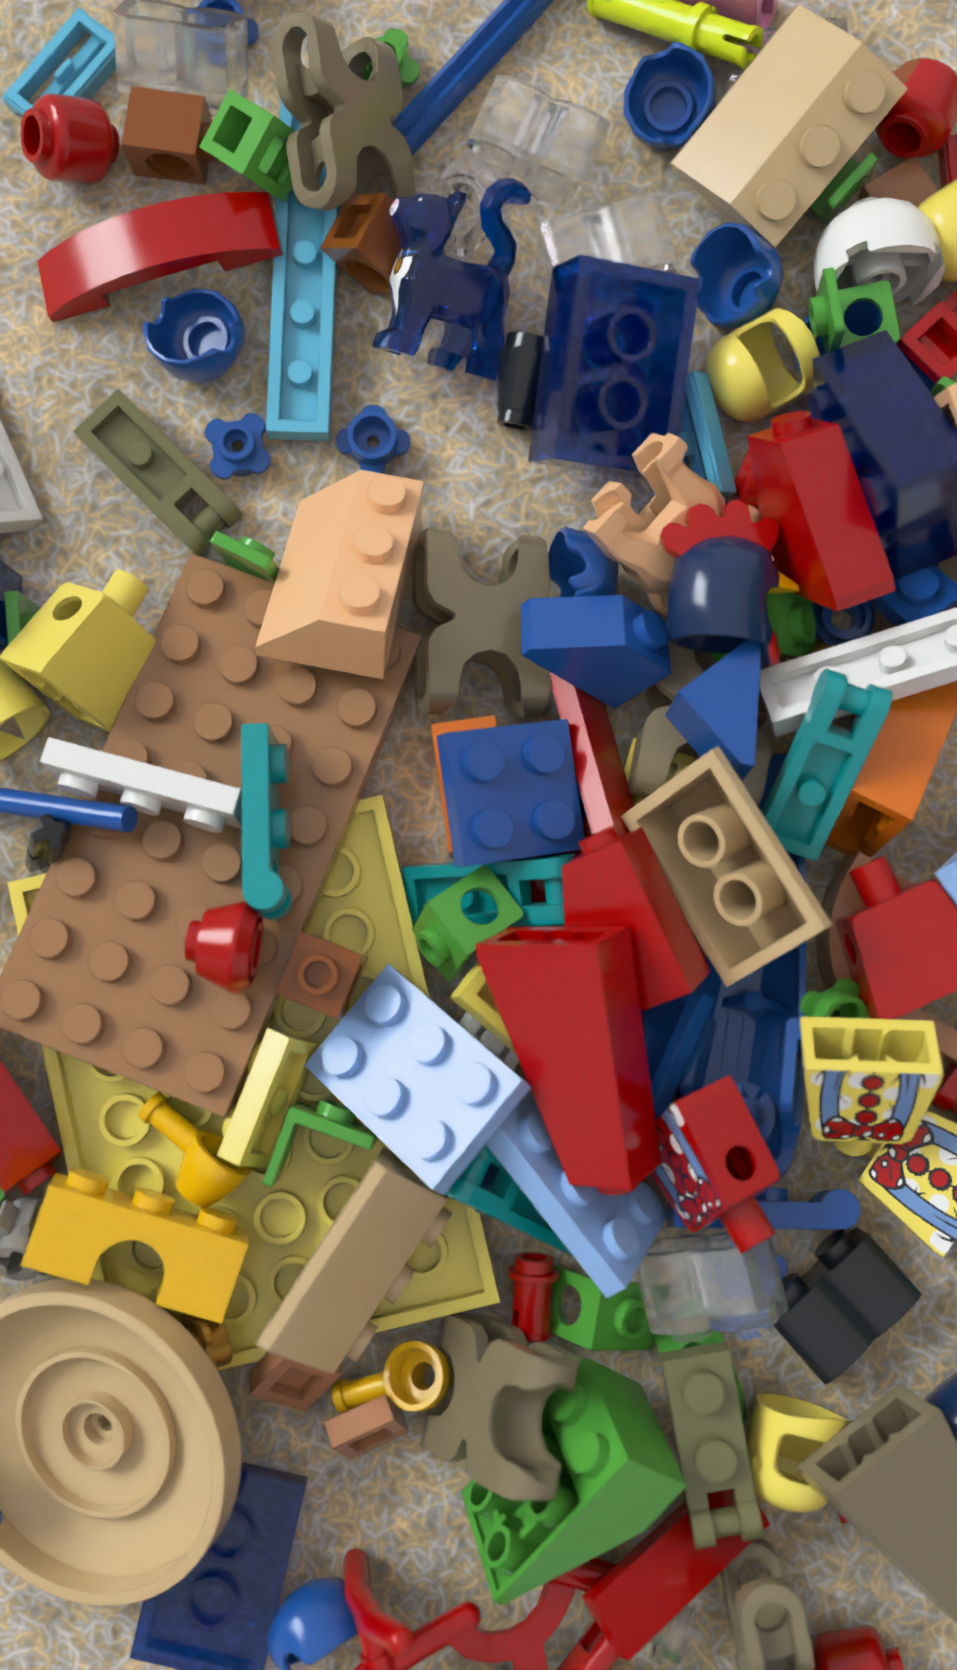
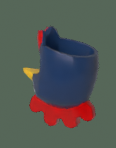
(723, 580)

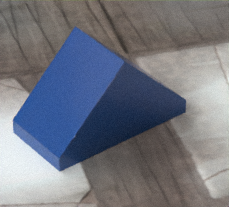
(723, 708)

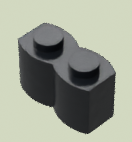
(843, 1302)

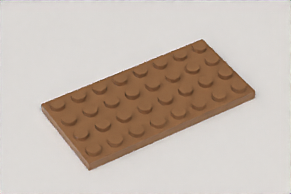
(107, 933)

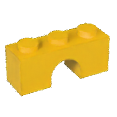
(86, 1218)

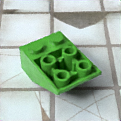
(609, 1488)

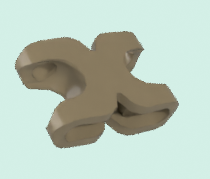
(340, 114)
(477, 623)
(662, 741)
(500, 1406)
(766, 1615)

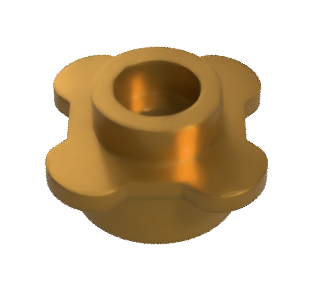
(211, 1336)

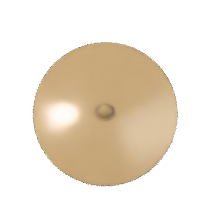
(108, 1444)

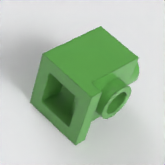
(251, 143)

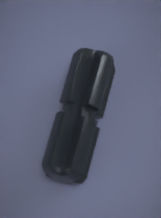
(46, 843)

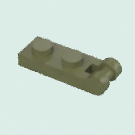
(156, 471)
(710, 1442)

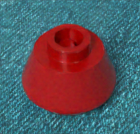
(226, 945)

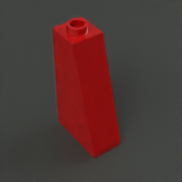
(581, 1044)

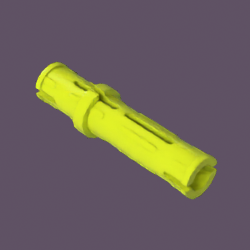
(678, 22)

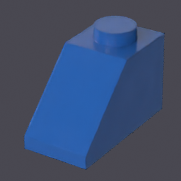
(597, 644)

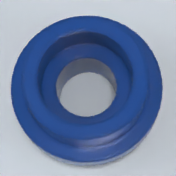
(862, 623)

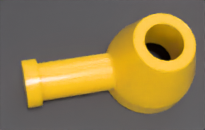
(202, 1174)
(400, 1380)

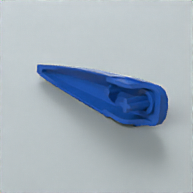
(758, 1037)

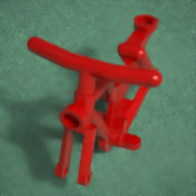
(394, 1646)

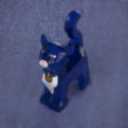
(459, 293)

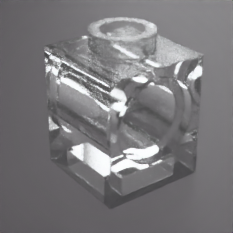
(472, 176)

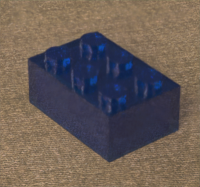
(611, 363)
(897, 446)

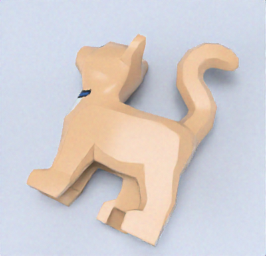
(634, 537)

